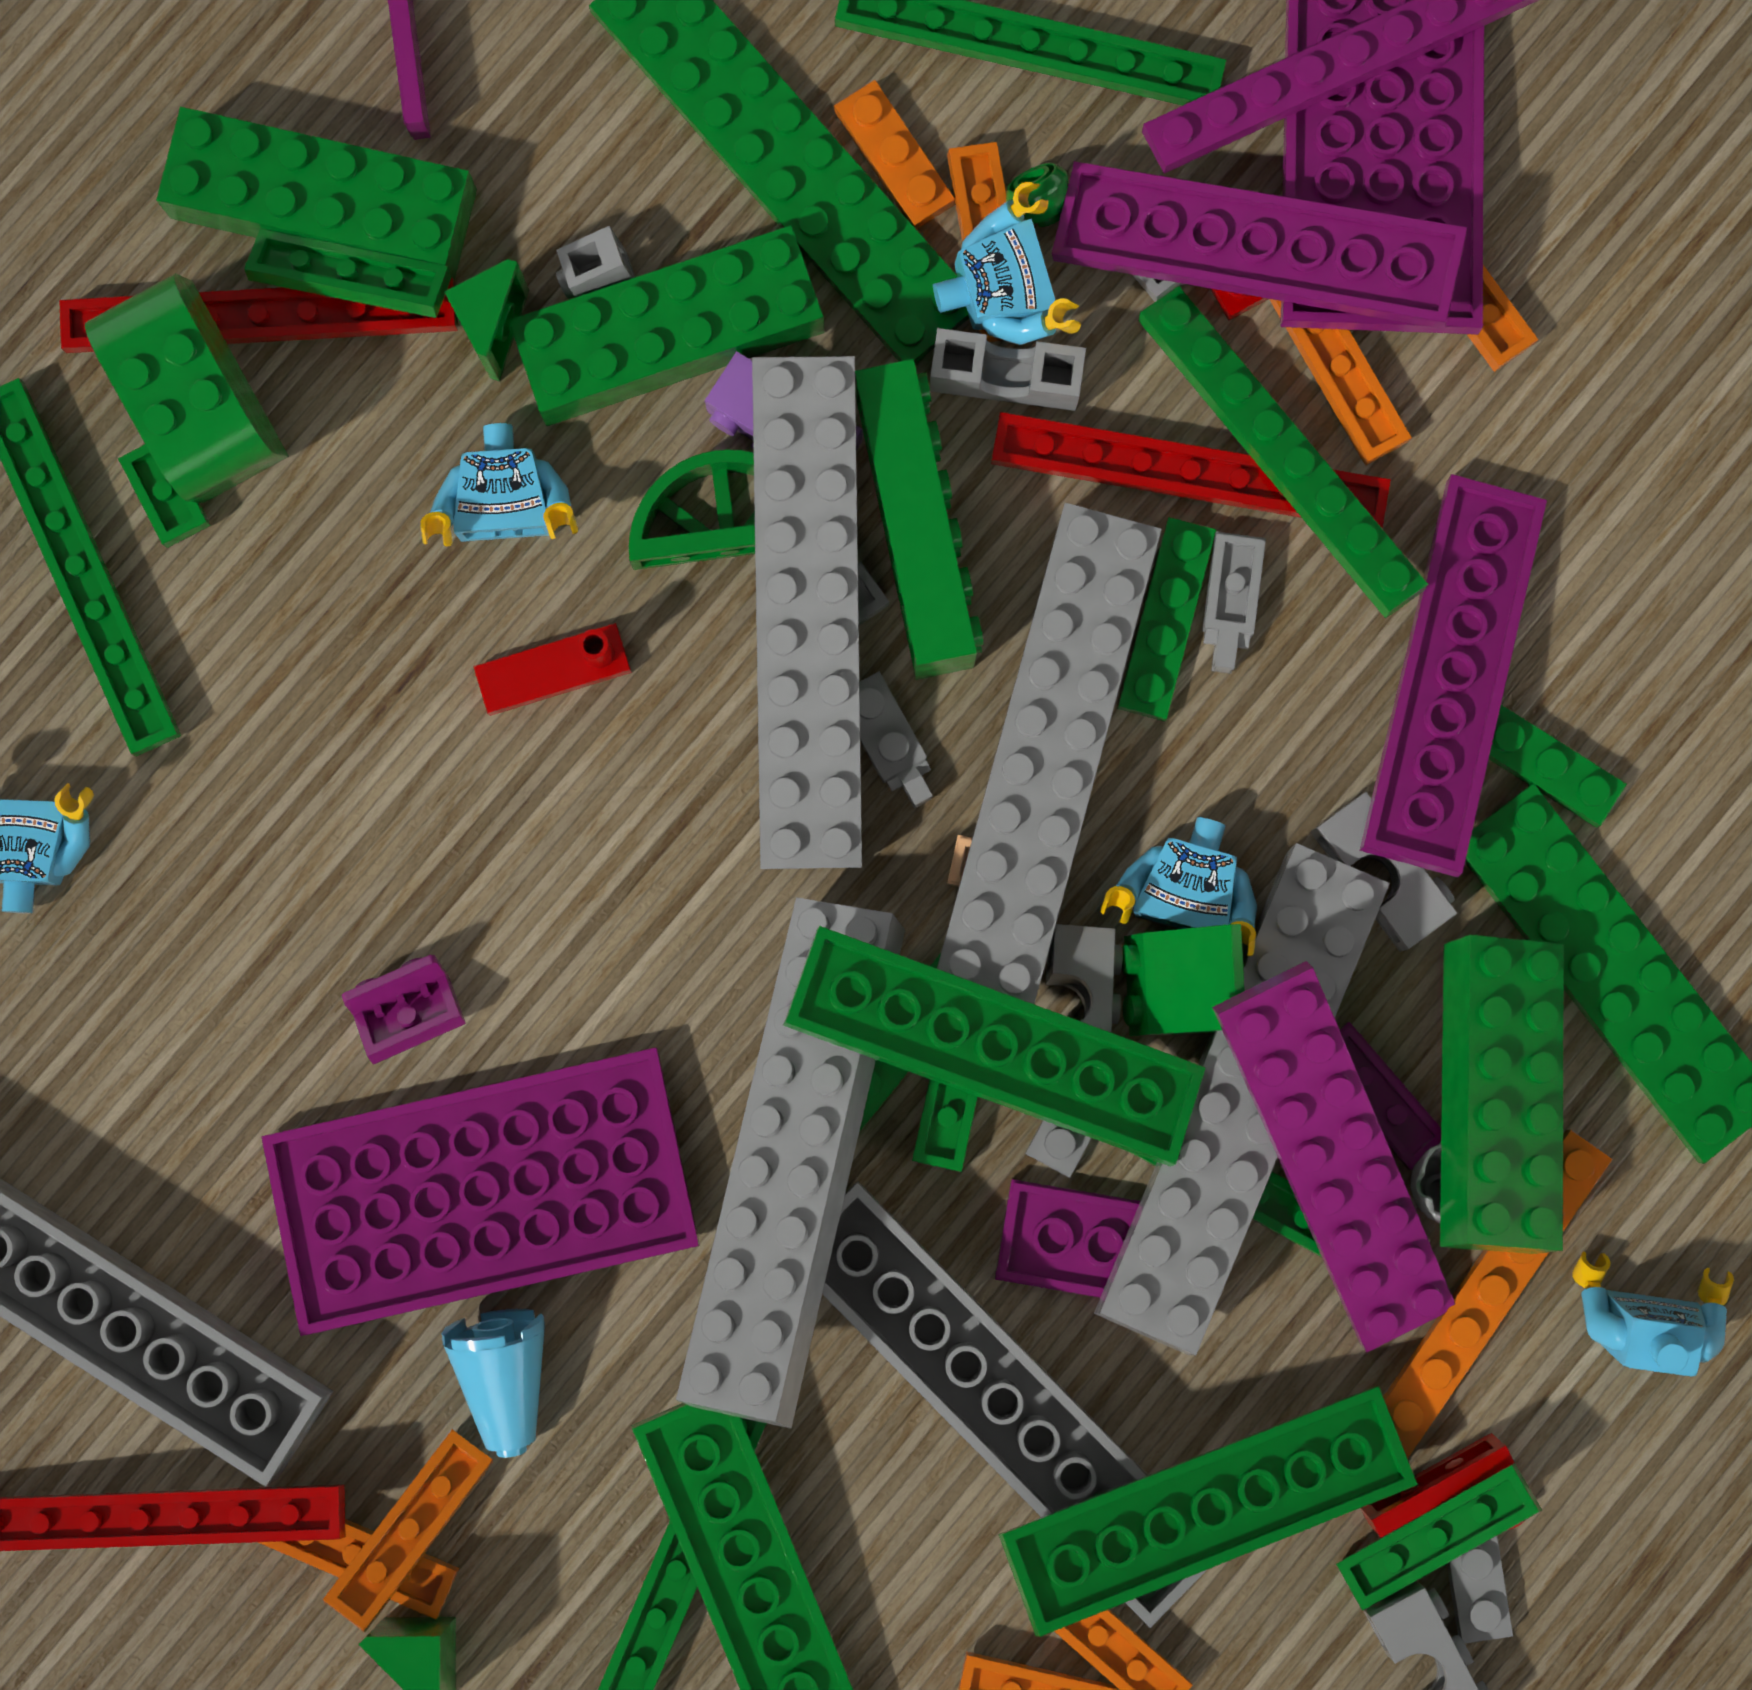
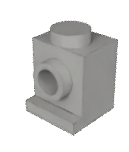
(593, 263)

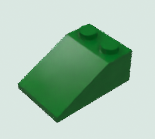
(1180, 977)

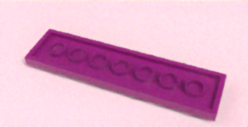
(1260, 244)
(1453, 676)
(1334, 1155)

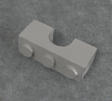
(1034, 376)
(1415, 900)
(1086, 963)
(1413, 1624)

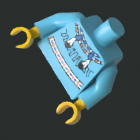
(1006, 277)
(499, 494)
(40, 844)
(1188, 885)
(1653, 1330)

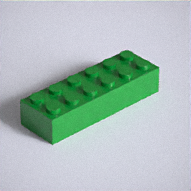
(315, 188)
(667, 325)
(915, 519)
(1502, 1095)

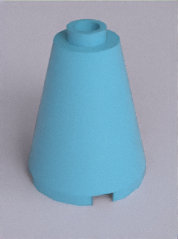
(500, 1375)

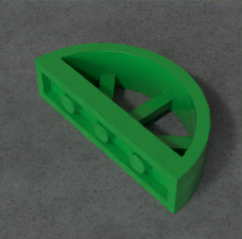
(700, 541)

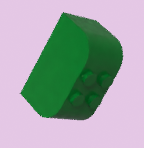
(184, 390)

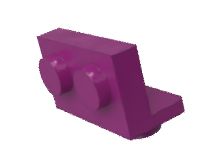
(404, 1008)

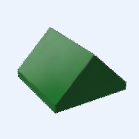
(484, 310)
(415, 1651)

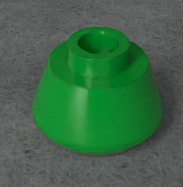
(1052, 187)

